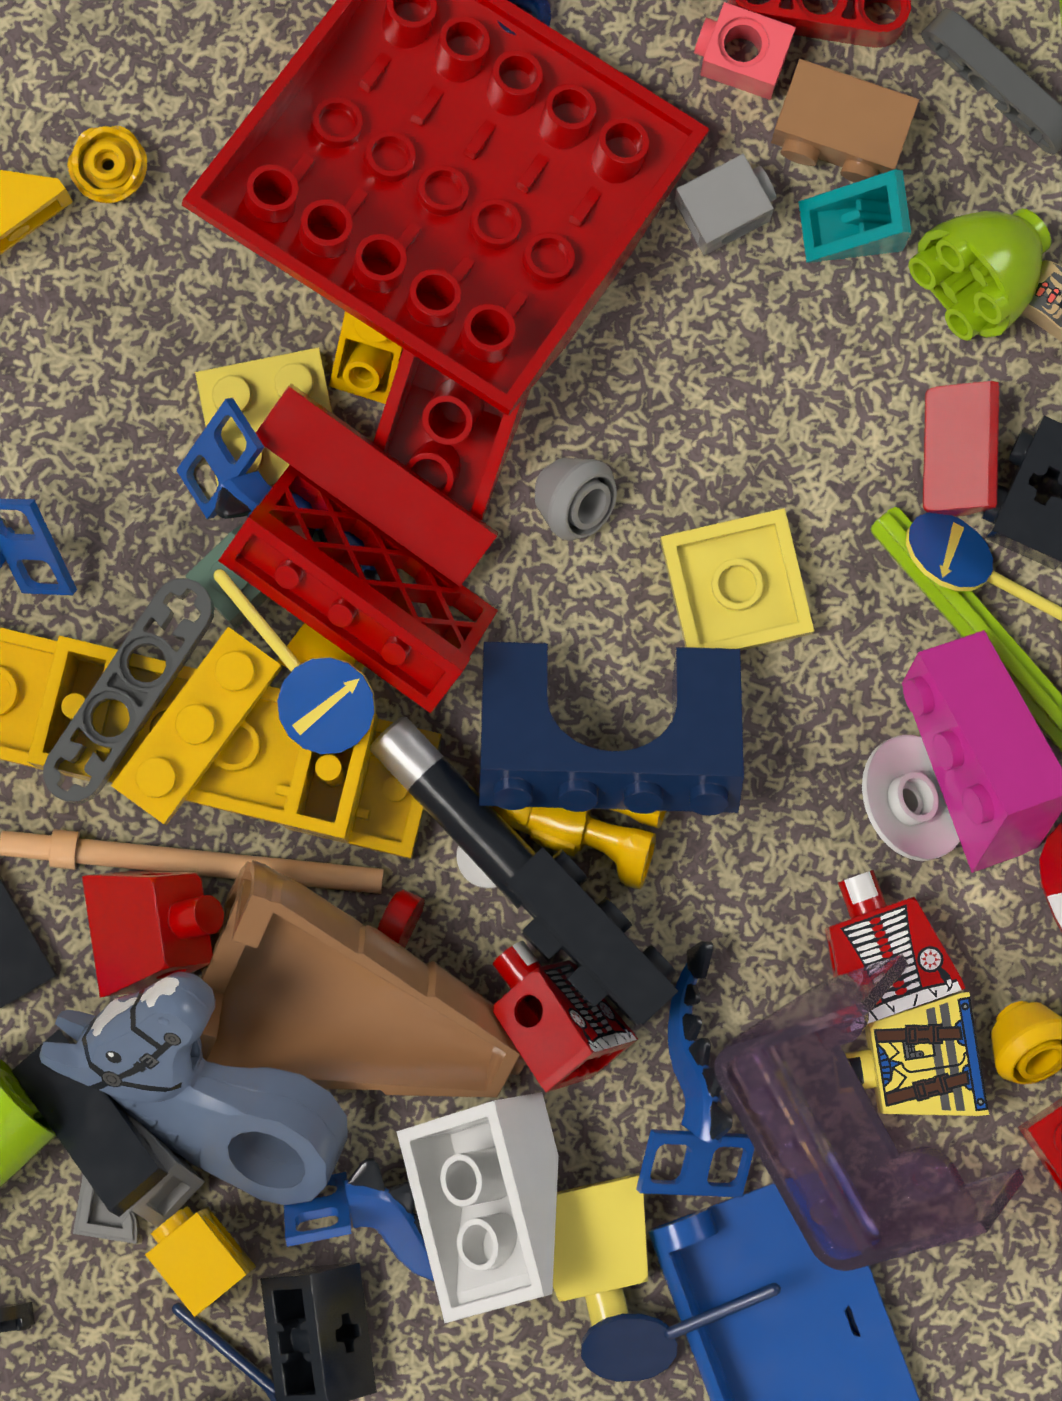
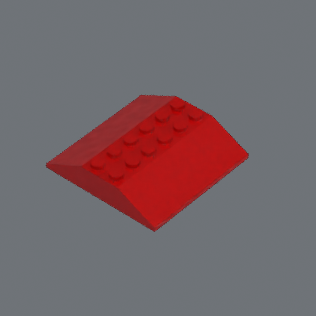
(450, 181)

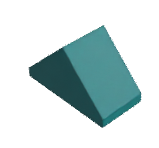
(857, 219)

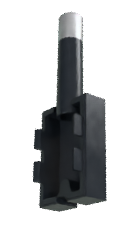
(536, 881)

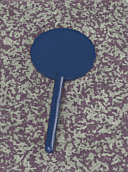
(644, 1346)

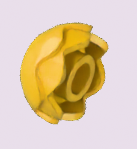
(105, 144)

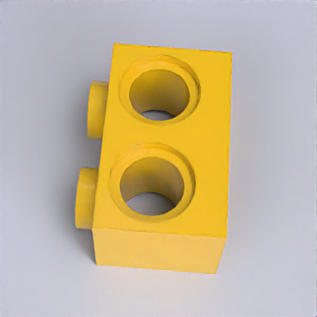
(198, 1257)

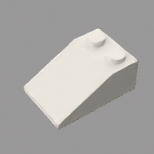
(486, 1203)

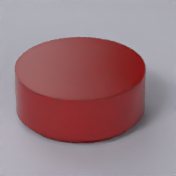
(401, 916)

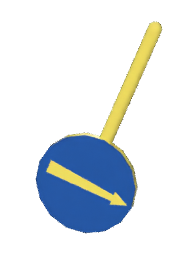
(961, 560)
(321, 702)

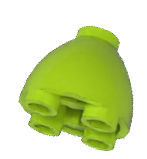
(982, 268)

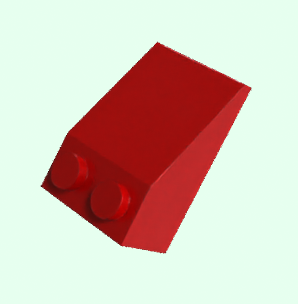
(446, 433)

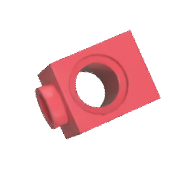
(769, 37)

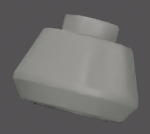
(575, 496)

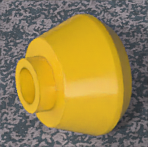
(1027, 1042)

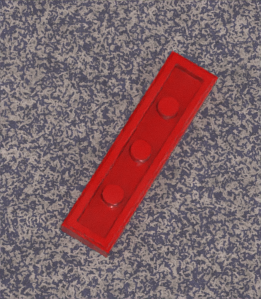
(375, 485)

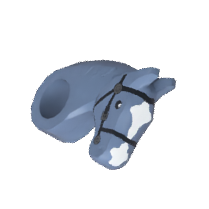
(244, 1125)

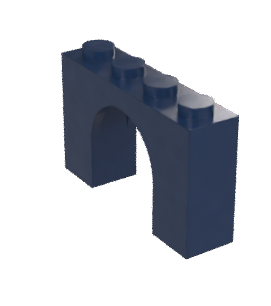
(536, 764)

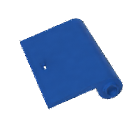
(789, 1344)

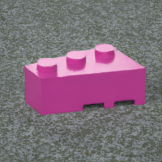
(984, 750)

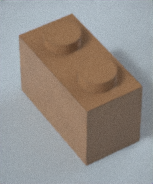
(842, 122)

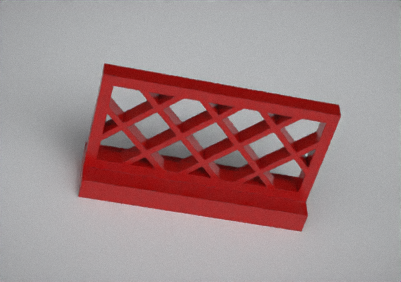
(358, 615)

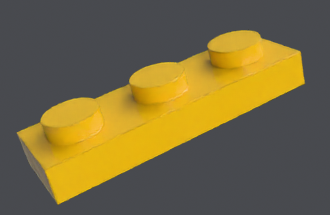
(197, 726)

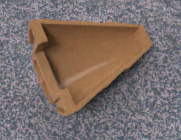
(342, 1001)

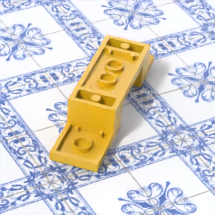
(255, 775)

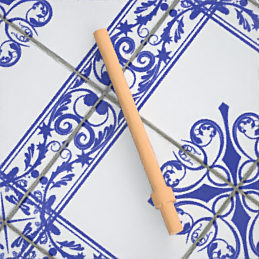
(66, 850)

